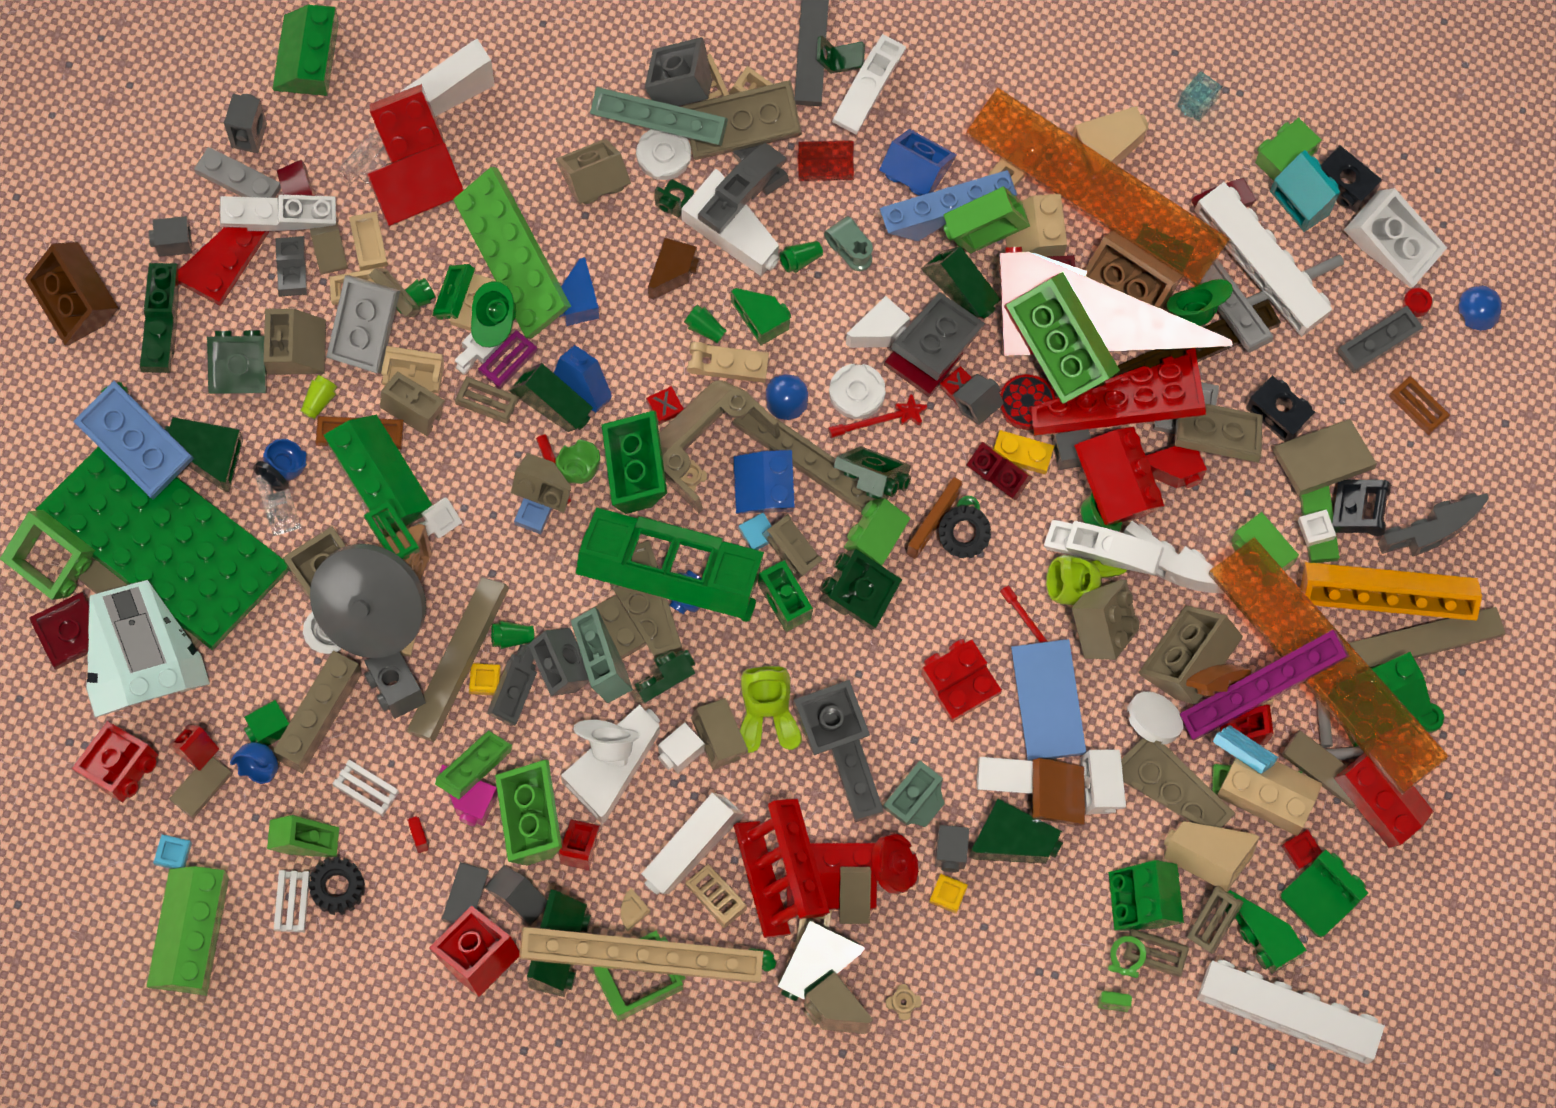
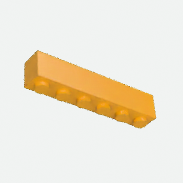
(1392, 591)

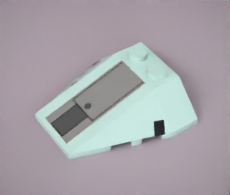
(137, 650)

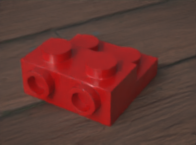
(960, 679)
(116, 762)

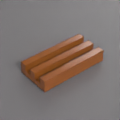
(1412, 412)

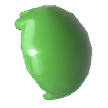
(579, 462)

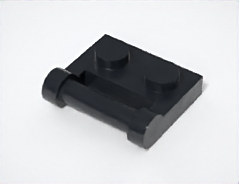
(1351, 506)

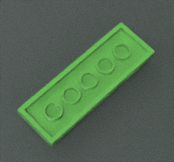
(512, 251)

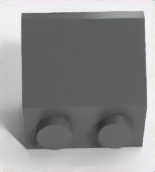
(679, 73)
(830, 717)

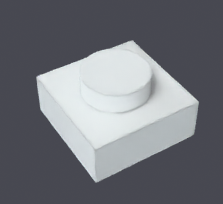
(1316, 528)

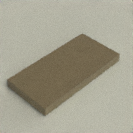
(753, 118)

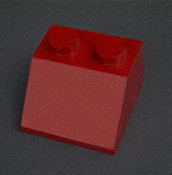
(475, 951)

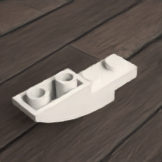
(869, 84)
(279, 213)
(1104, 545)
(1182, 569)

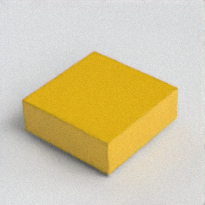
(484, 679)
(948, 893)

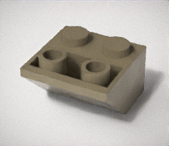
(294, 342)
(1106, 620)

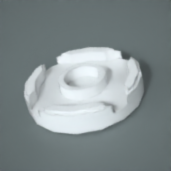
(663, 154)
(857, 391)
(1155, 717)

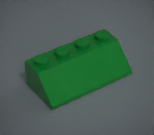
(377, 469)

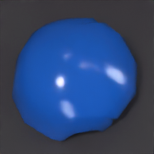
(1480, 307)
(786, 397)
(285, 458)
(256, 762)

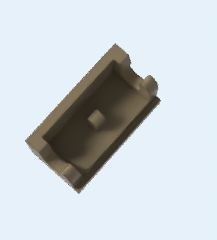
(411, 403)
(792, 546)
(719, 733)

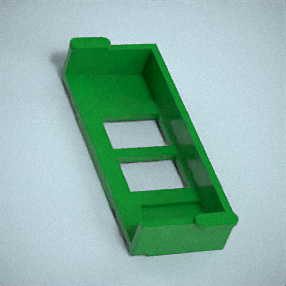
(726, 581)

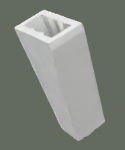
(457, 78)
(743, 237)
(602, 784)
(691, 843)

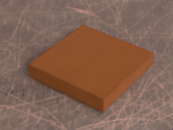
(1058, 792)

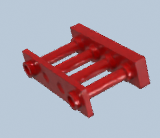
(798, 862)

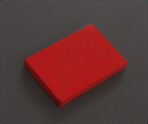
(415, 183)

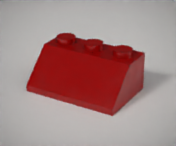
(1119, 476)
(1383, 806)
(829, 859)

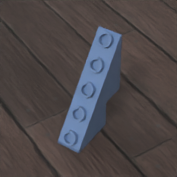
(924, 214)

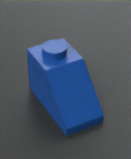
(580, 295)
(584, 376)

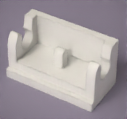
(1005, 775)
(1103, 781)

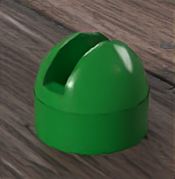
(968, 500)

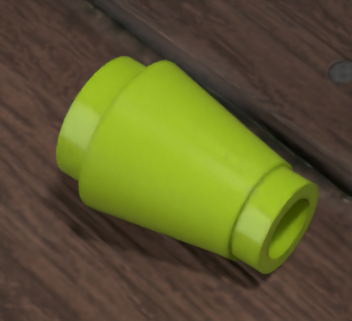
(318, 396)

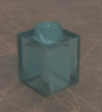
(1199, 96)

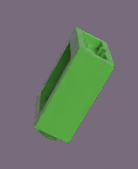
(986, 220)
(24, 540)
(615, 1000)

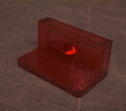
(825, 160)

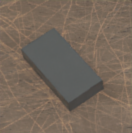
(465, 892)

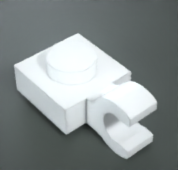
(472, 352)
(440, 518)

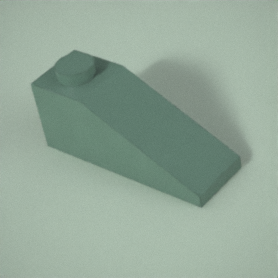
(600, 656)

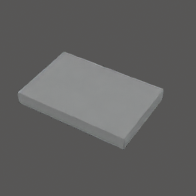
(363, 323)

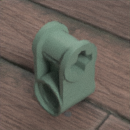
(848, 240)

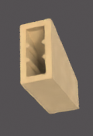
(1113, 134)
(1210, 852)

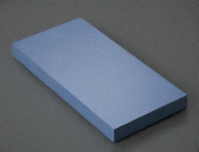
(133, 440)
(1048, 700)

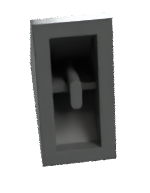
(517, 894)

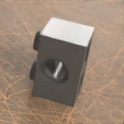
(245, 123)
(559, 661)
(397, 698)

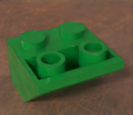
(1146, 896)

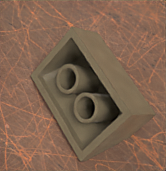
(1190, 645)

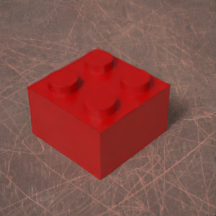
(406, 123)

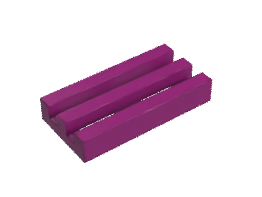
(509, 373)

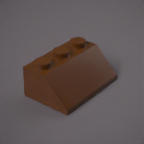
(70, 292)

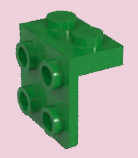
(1324, 894)

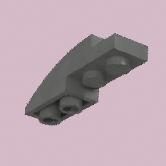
(740, 186)
(1444, 523)

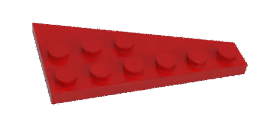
(1133, 397)

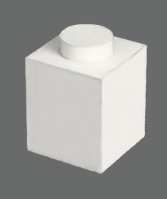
(680, 748)

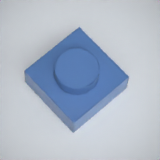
(532, 516)

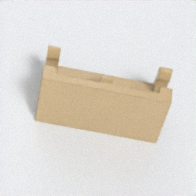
(419, 366)

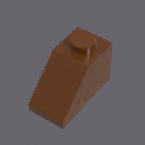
(673, 267)

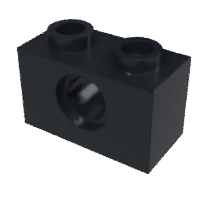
(1363, 180)
(1284, 424)

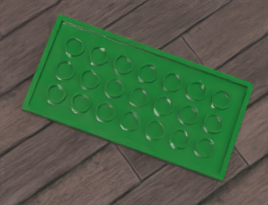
(179, 542)

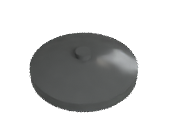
(368, 600)

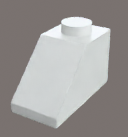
(879, 326)

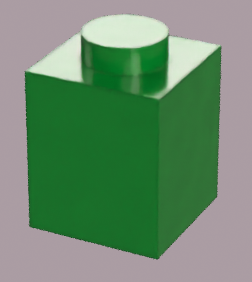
(266, 724)

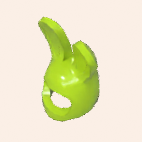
(1073, 576)
(768, 695)

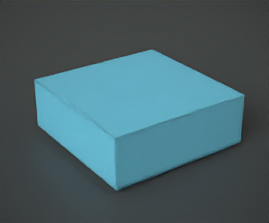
(753, 530)
(172, 852)

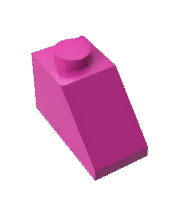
(475, 804)

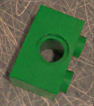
(785, 596)

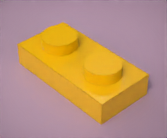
(1024, 451)

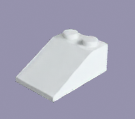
(1395, 236)

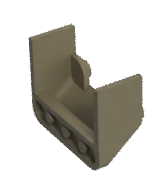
(695, 420)

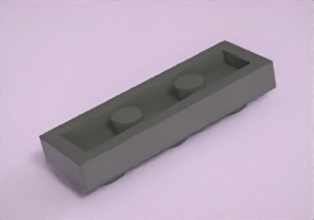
(1380, 339)
(857, 781)

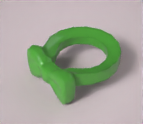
(1115, 967)

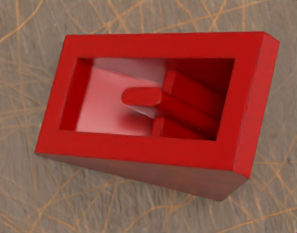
(1254, 724)
(194, 746)
(579, 845)

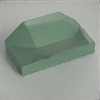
(917, 797)

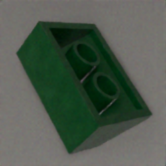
(560, 914)

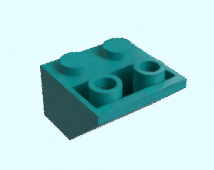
(1305, 191)

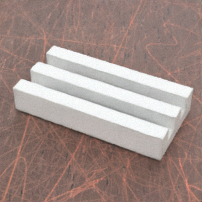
(345, 774)
(293, 876)

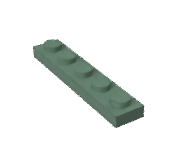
(659, 116)

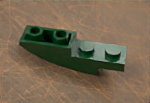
(160, 318)

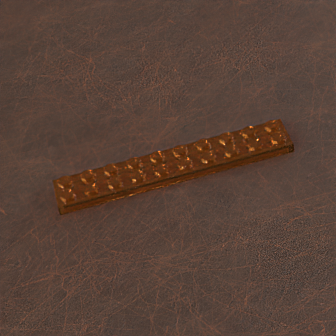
(1097, 186)
(1346, 689)

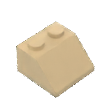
(1047, 227)

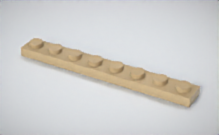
(641, 955)

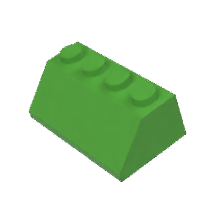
(1063, 338)
(188, 930)

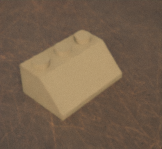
(1276, 796)

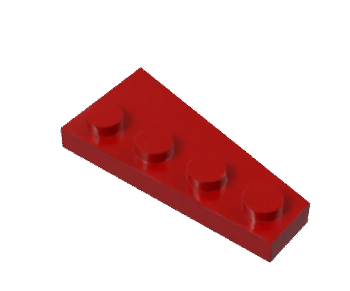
(220, 263)

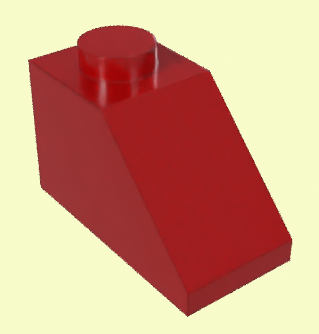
(1177, 466)

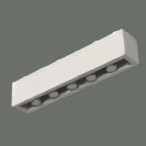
(1264, 259)
(1290, 1011)

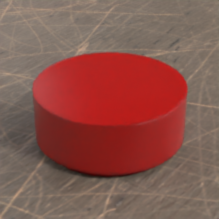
(1418, 301)

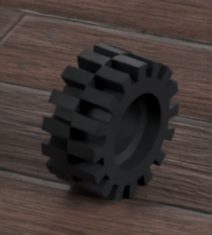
(959, 514)
(328, 870)

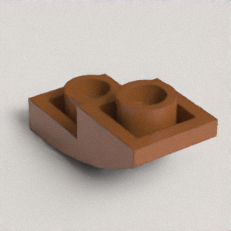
(1217, 678)

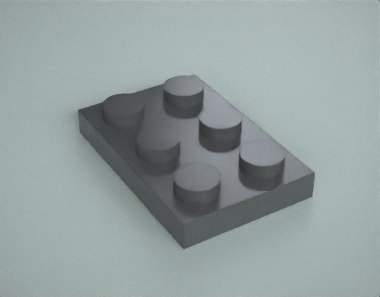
(938, 336)

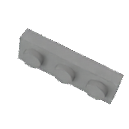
(235, 176)

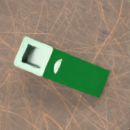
(1271, 937)

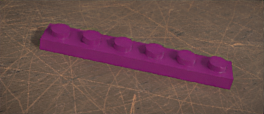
(1264, 685)

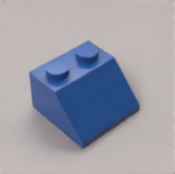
(916, 162)
(764, 482)

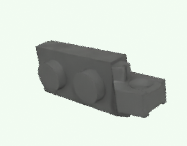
(513, 687)

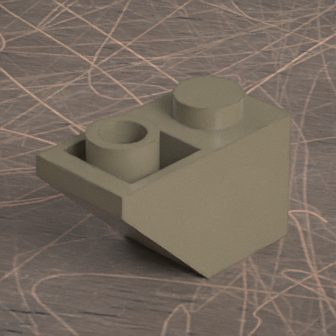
(541, 483)

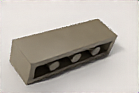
(317, 712)

